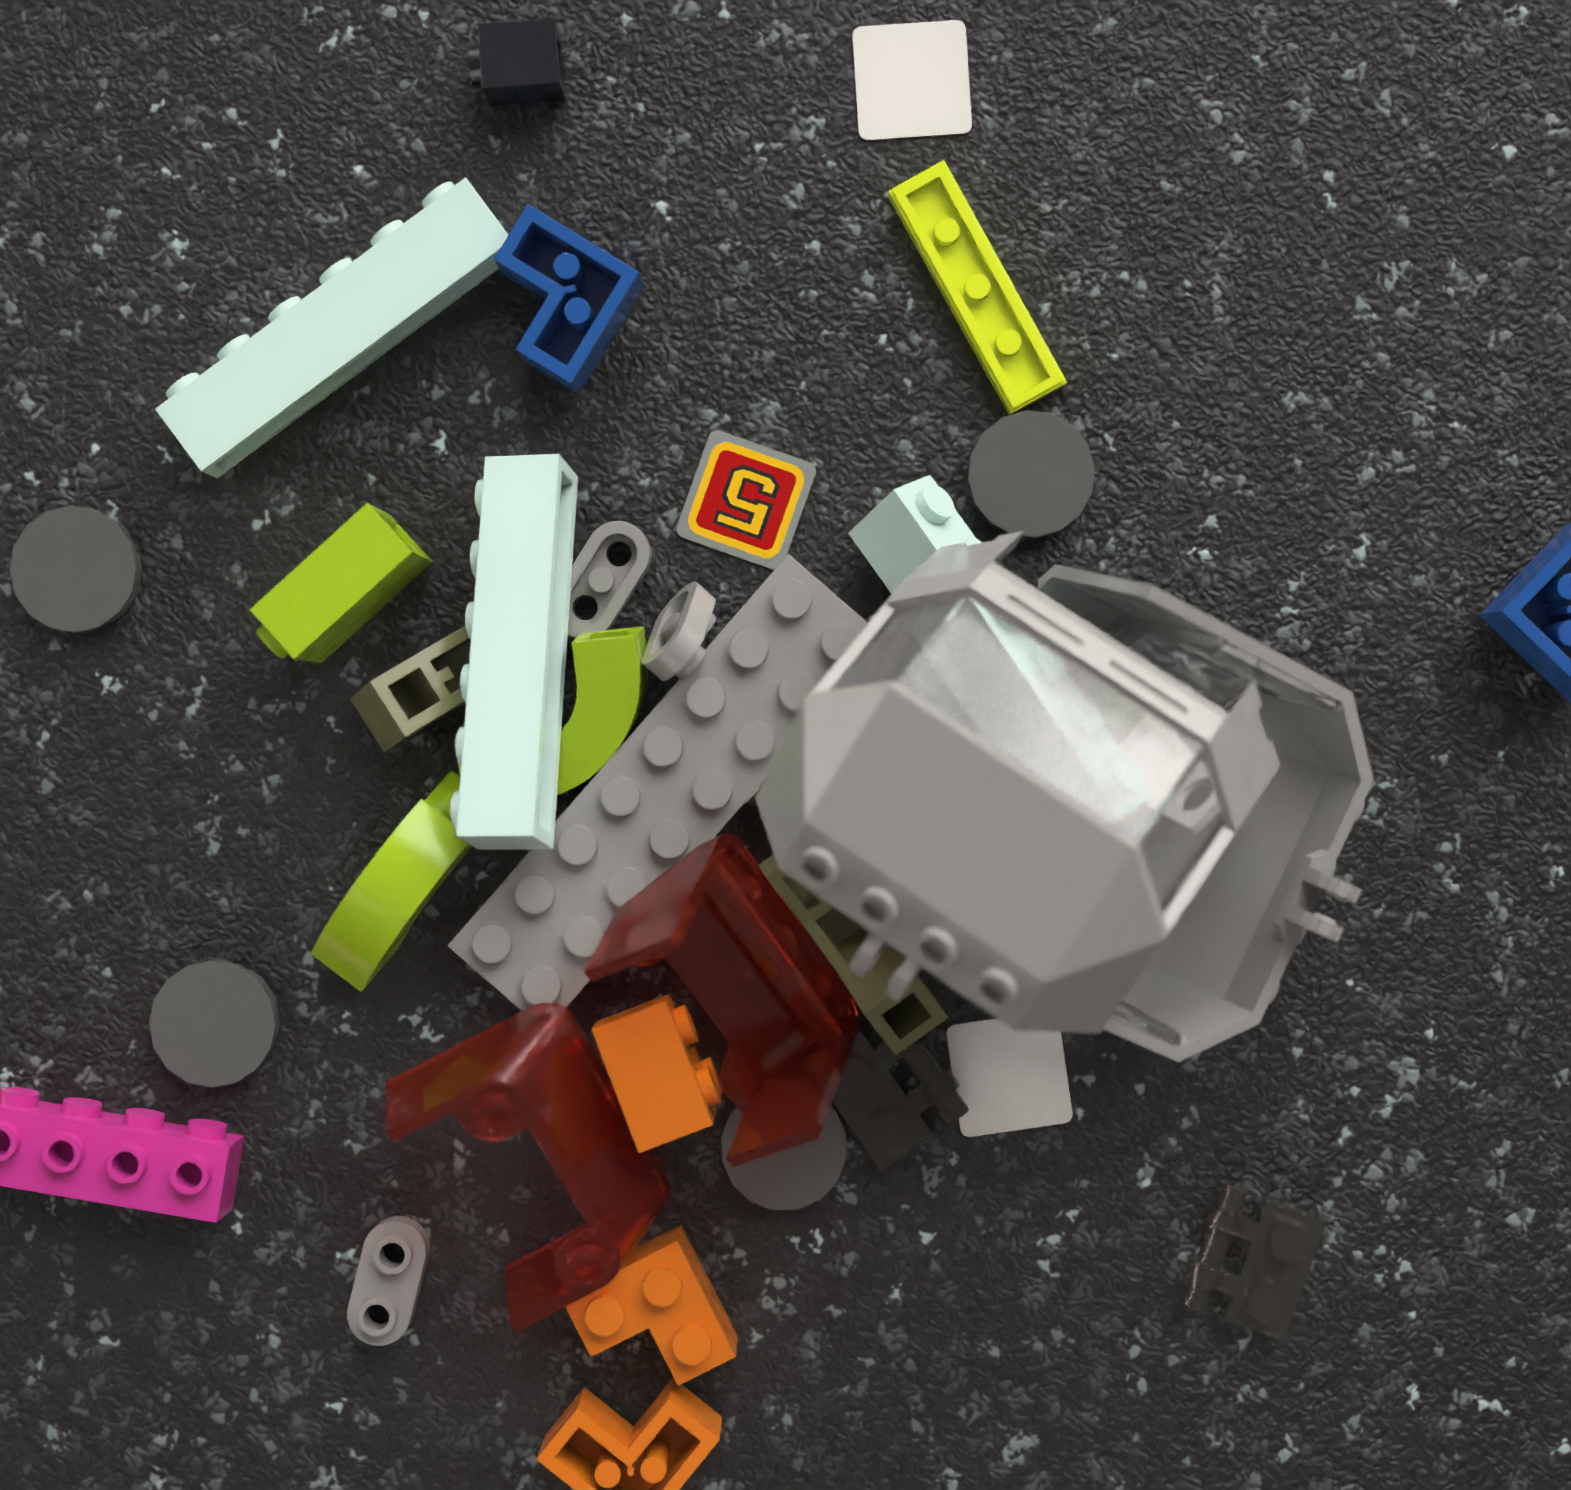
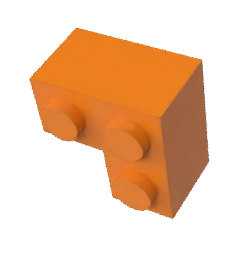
(656, 1072)
(672, 1296)
(602, 1451)

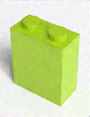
(339, 587)

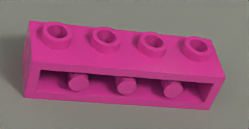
(118, 1157)

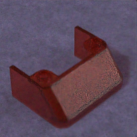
(757, 982)
(549, 1079)

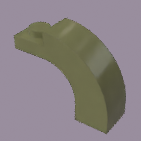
(840, 940)

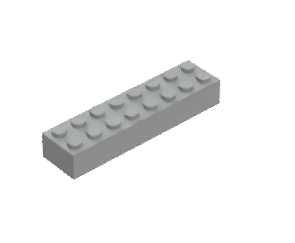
(661, 789)

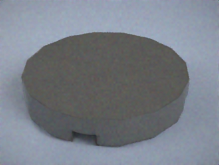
(1030, 474)
(75, 569)
(214, 1023)
(793, 1175)

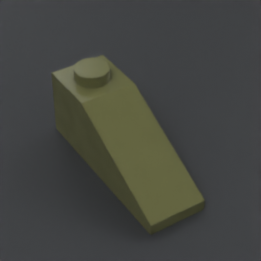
(415, 691)

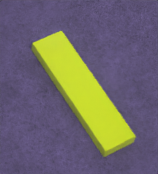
(976, 288)

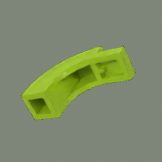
(607, 701)
(393, 889)

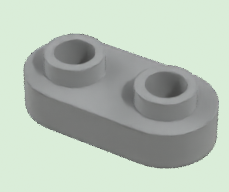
(606, 583)
(679, 632)
(388, 1283)

